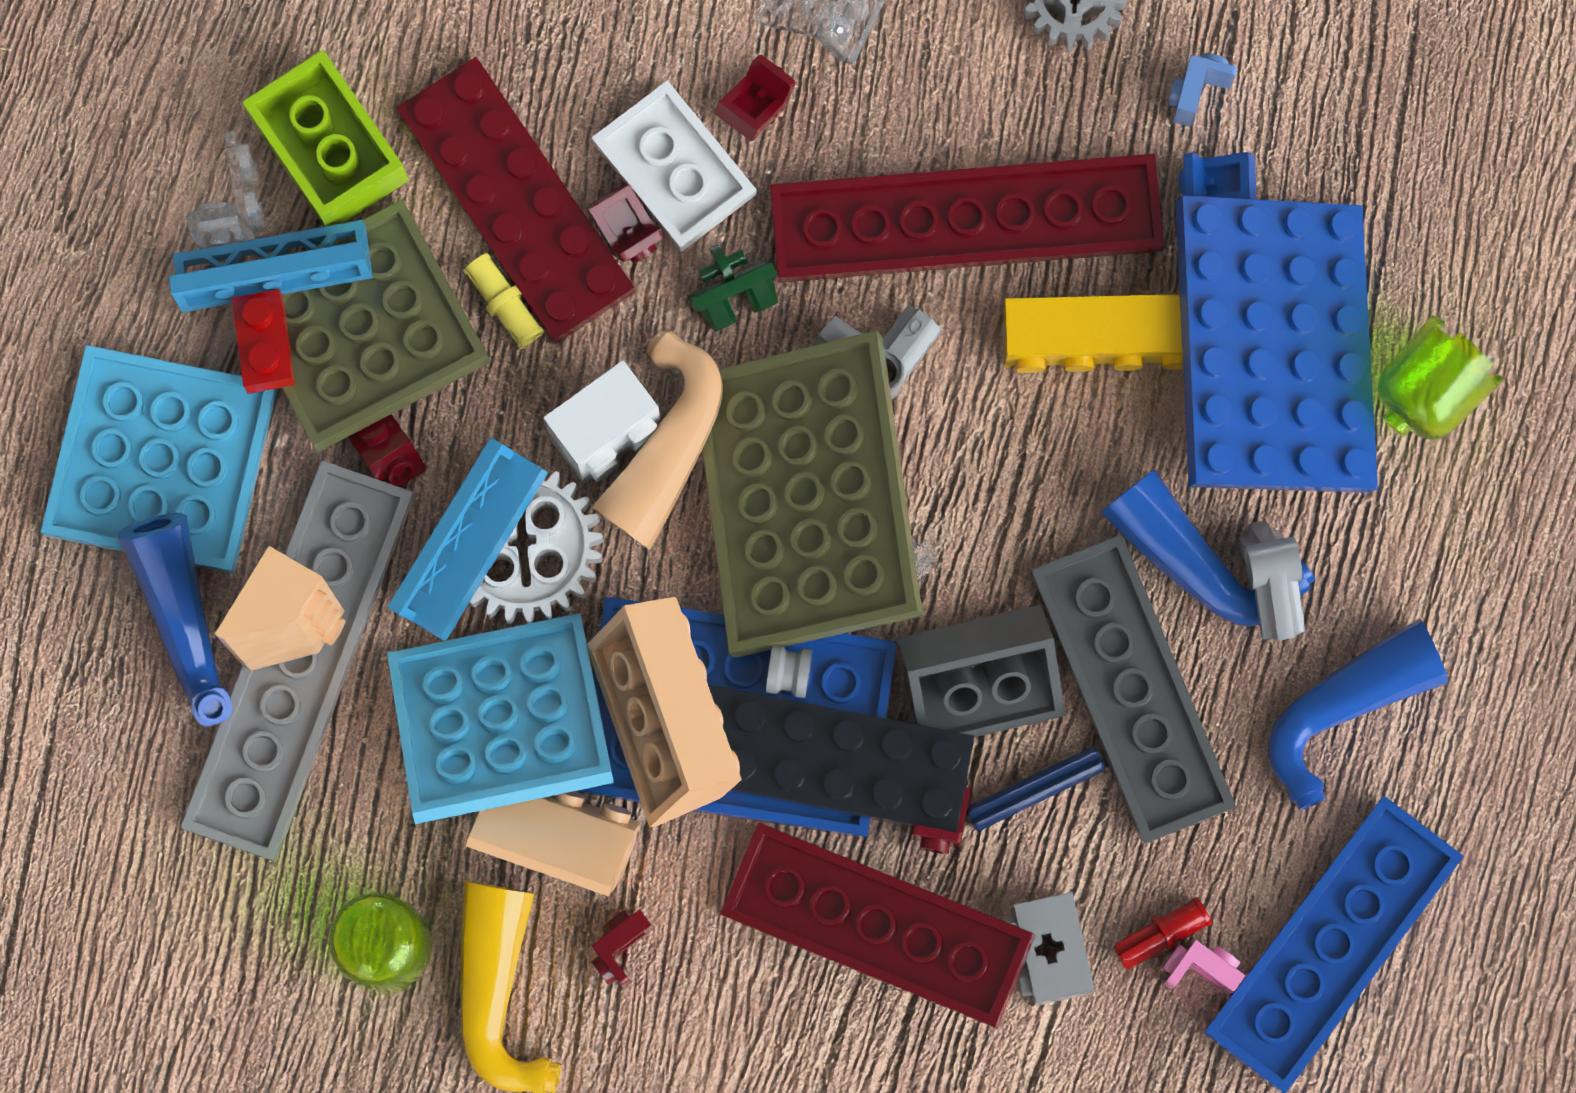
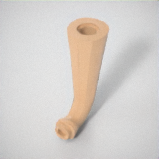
(656, 475)

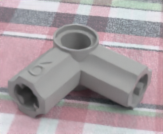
(903, 344)
(1274, 574)

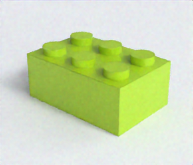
(325, 140)

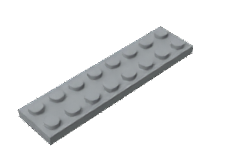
(285, 708)

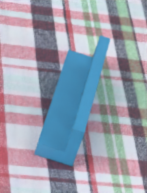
(290, 273)
(467, 539)

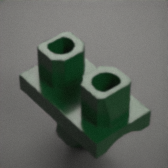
(753, 280)

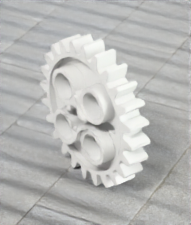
(565, 540)

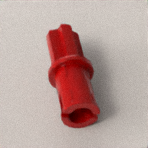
(1162, 933)

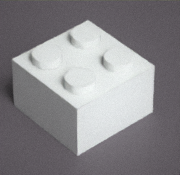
(603, 423)

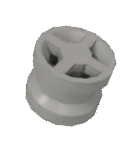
(789, 671)

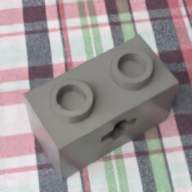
(1070, 972)

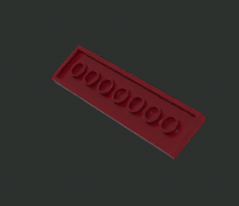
(967, 218)

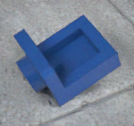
(1219, 176)

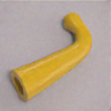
(490, 948)

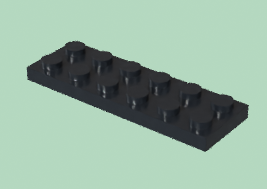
(845, 760)

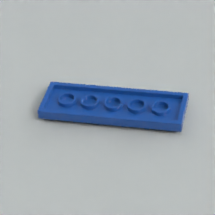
(1333, 945)

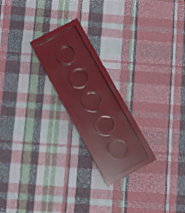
(515, 200)
(878, 925)

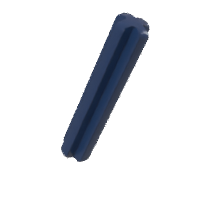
(1035, 788)

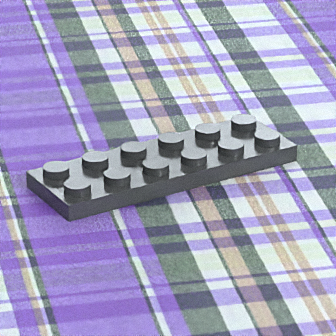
(1132, 689)

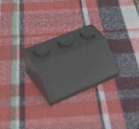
(984, 673)

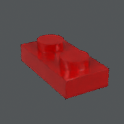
(263, 341)

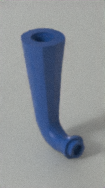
(1170, 540)
(167, 574)
(1377, 677)

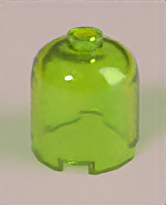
(1435, 382)
(380, 943)

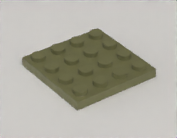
(379, 339)

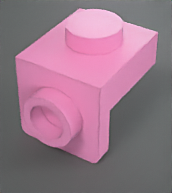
(1215, 966)

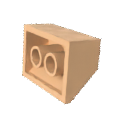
(560, 839)

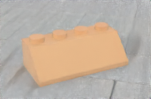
(280, 614)
(663, 710)

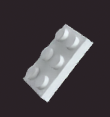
(674, 166)

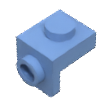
(1186, 92)

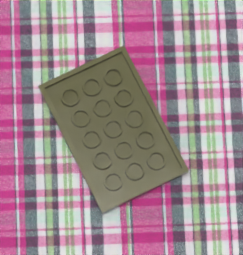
(809, 497)

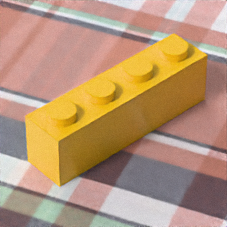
(1092, 332)

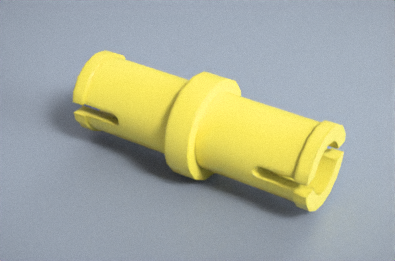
(503, 301)

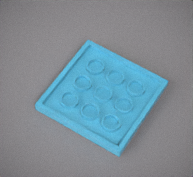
(156, 443)
(498, 718)

